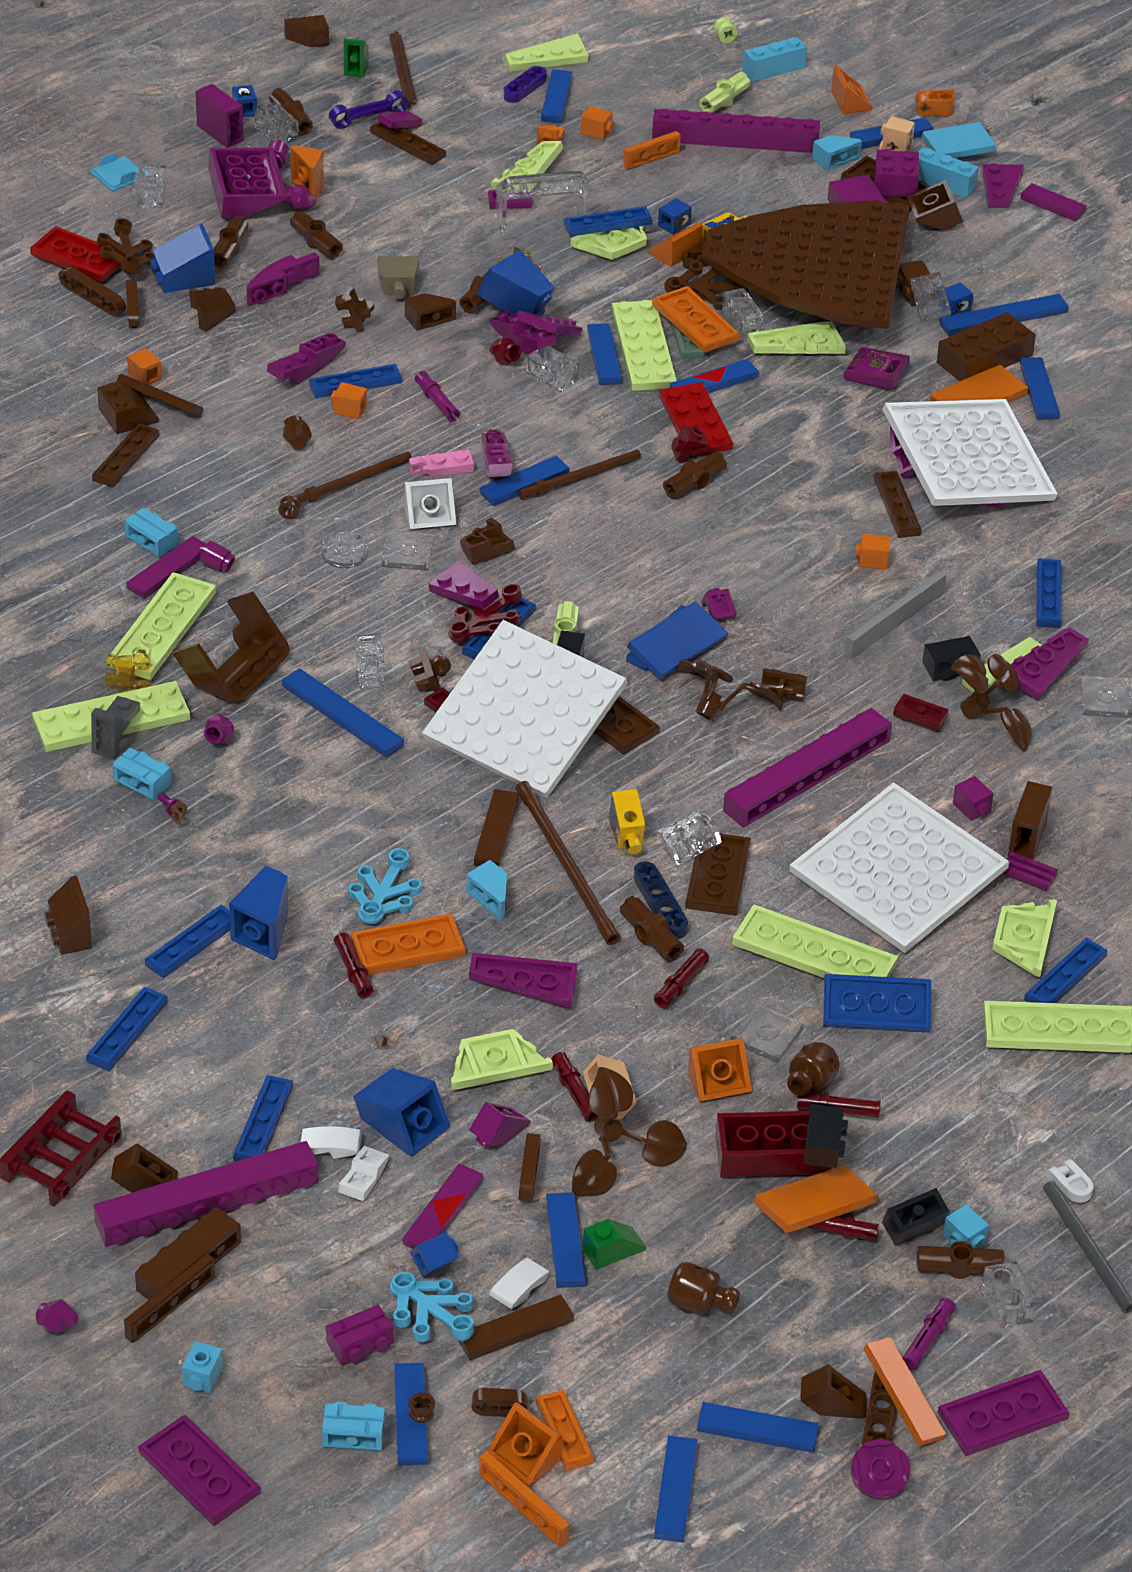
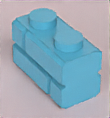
(152, 532)
(142, 773)
(353, 1426)

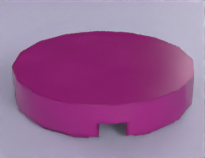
(880, 1469)

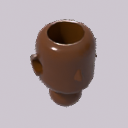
(812, 1068)
(699, 1290)

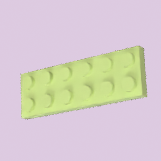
(643, 345)
(165, 621)
(71, 723)
(809, 946)
(1058, 1026)

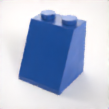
(185, 261)
(516, 285)
(261, 913)
(403, 1109)

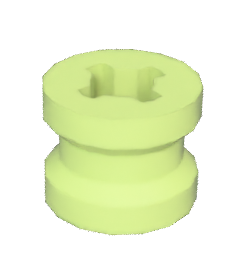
(725, 24)

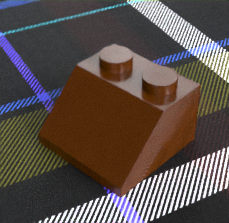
(935, 206)
(124, 407)
(69, 918)

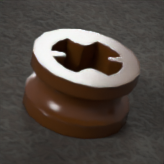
(289, 513)
(418, 1414)

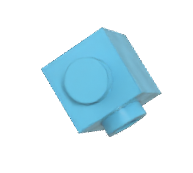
(966, 1227)
(202, 1367)

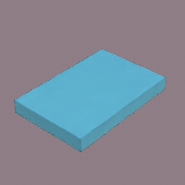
(960, 140)

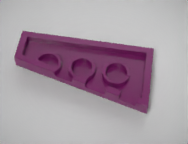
(1047, 662)
(530, 977)

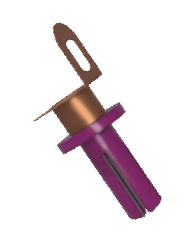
(173, 807)

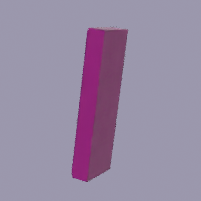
(1053, 202)

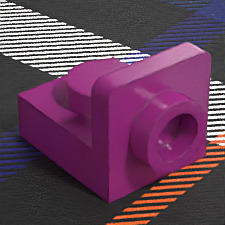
(719, 604)

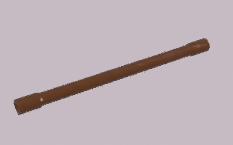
(603, 923)

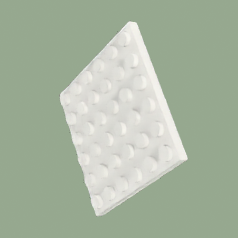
(969, 452)
(525, 708)
(899, 867)

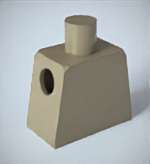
(398, 275)

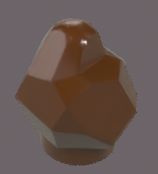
(296, 432)

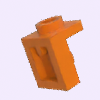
(549, 133)

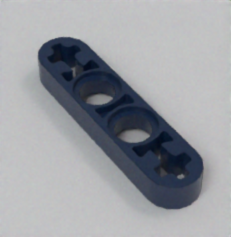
(664, 898)

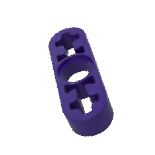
(533, 77)

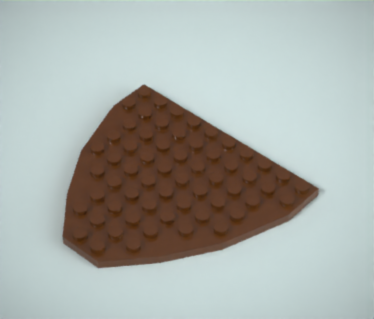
(818, 258)

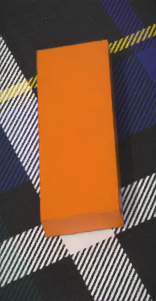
(651, 150)
(560, 1417)

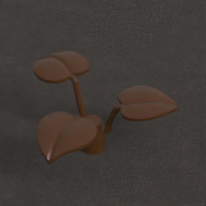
(974, 673)
(710, 700)
(607, 1096)

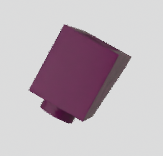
(497, 1124)

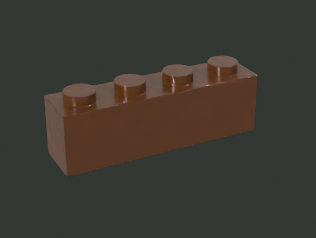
(212, 1234)

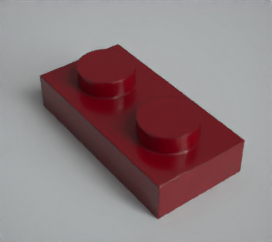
(921, 712)

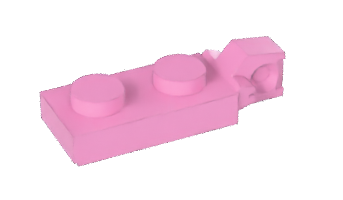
(442, 463)

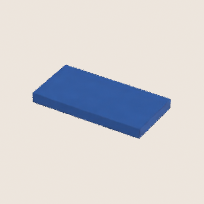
(677, 638)
(877, 1003)

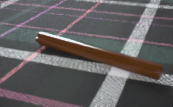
(402, 67)

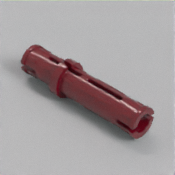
(353, 965)
(675, 984)
(571, 1080)
(869, 1107)
(848, 1227)

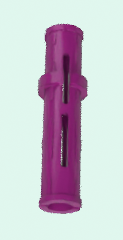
(432, 390)
(933, 1326)

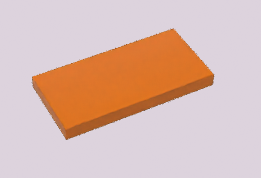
(696, 319)
(987, 385)
(408, 944)
(815, 1199)

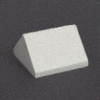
(429, 503)

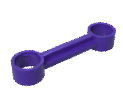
(368, 109)

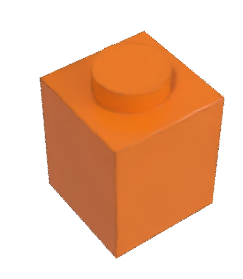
(597, 122)
(144, 366)
(349, 400)
(873, 551)

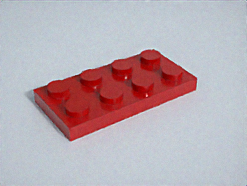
(73, 250)
(693, 408)

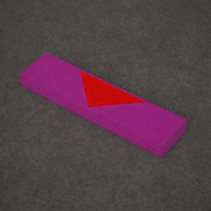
(444, 1206)

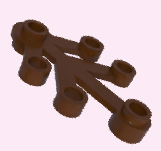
(129, 263)
(702, 285)

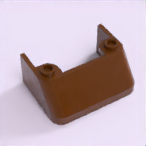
(259, 653)

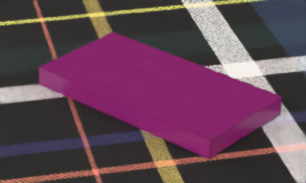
(1003, 1412)
(199, 1470)

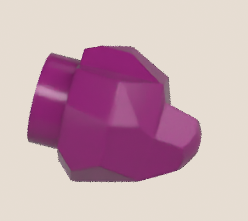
(300, 197)
(218, 729)
(56, 1316)

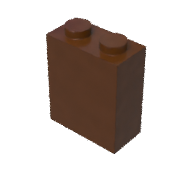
(1030, 819)

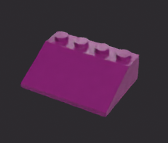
(245, 180)

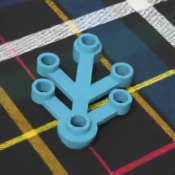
(373, 910)
(406, 1286)

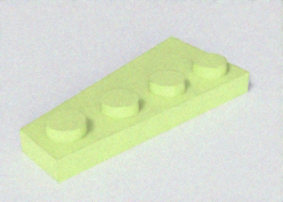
(548, 54)
(536, 162)
(800, 339)

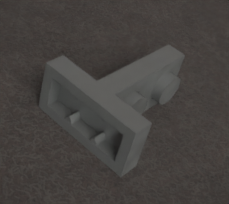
(110, 724)

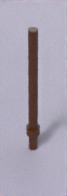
(541, 486)
(313, 493)

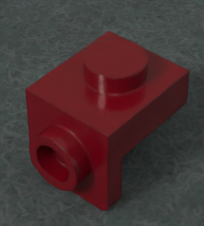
(686, 440)

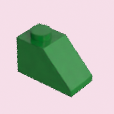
(355, 57)
(610, 1242)

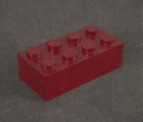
(763, 1144)

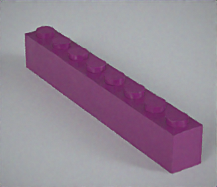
(737, 130)
(806, 767)
(199, 1193)

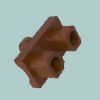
(358, 309)
(437, 667)
(785, 684)

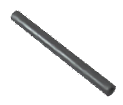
(1088, 1246)

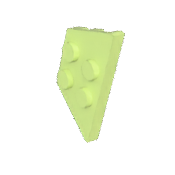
(611, 243)
(1024, 934)
(495, 1059)

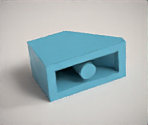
(836, 151)
(489, 887)

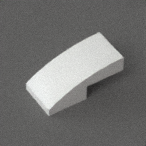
(336, 1140)
(364, 1173)
(518, 1282)

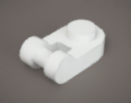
(1077, 1186)

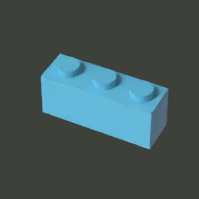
(774, 59)
(939, 167)

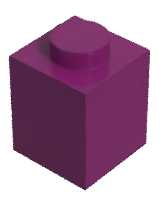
(973, 798)

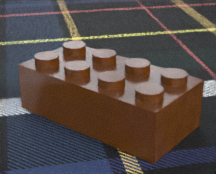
(986, 345)

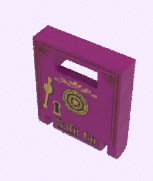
(871, 367)

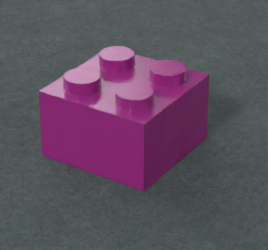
(896, 172)

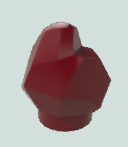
(505, 350)

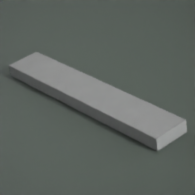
(895, 614)

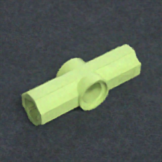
(725, 92)
(566, 619)

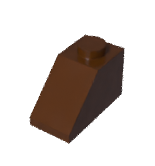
(307, 31)
(429, 310)
(140, 1169)
(832, 1394)

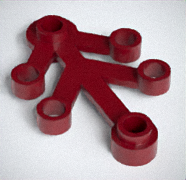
(462, 630)

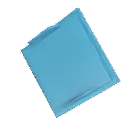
(115, 172)

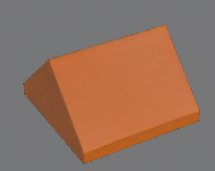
(849, 93)
(307, 168)
(672, 249)
(719, 1069)
(526, 1445)

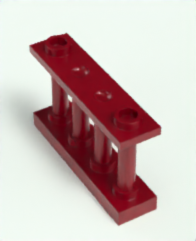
(49, 1127)

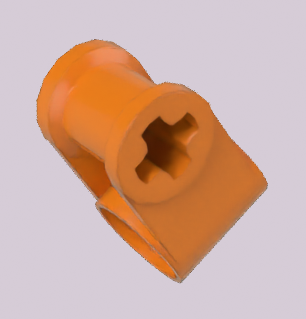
(936, 102)

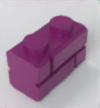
(360, 1335)

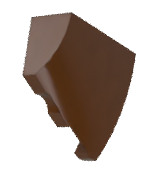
(212, 306)
(486, 542)

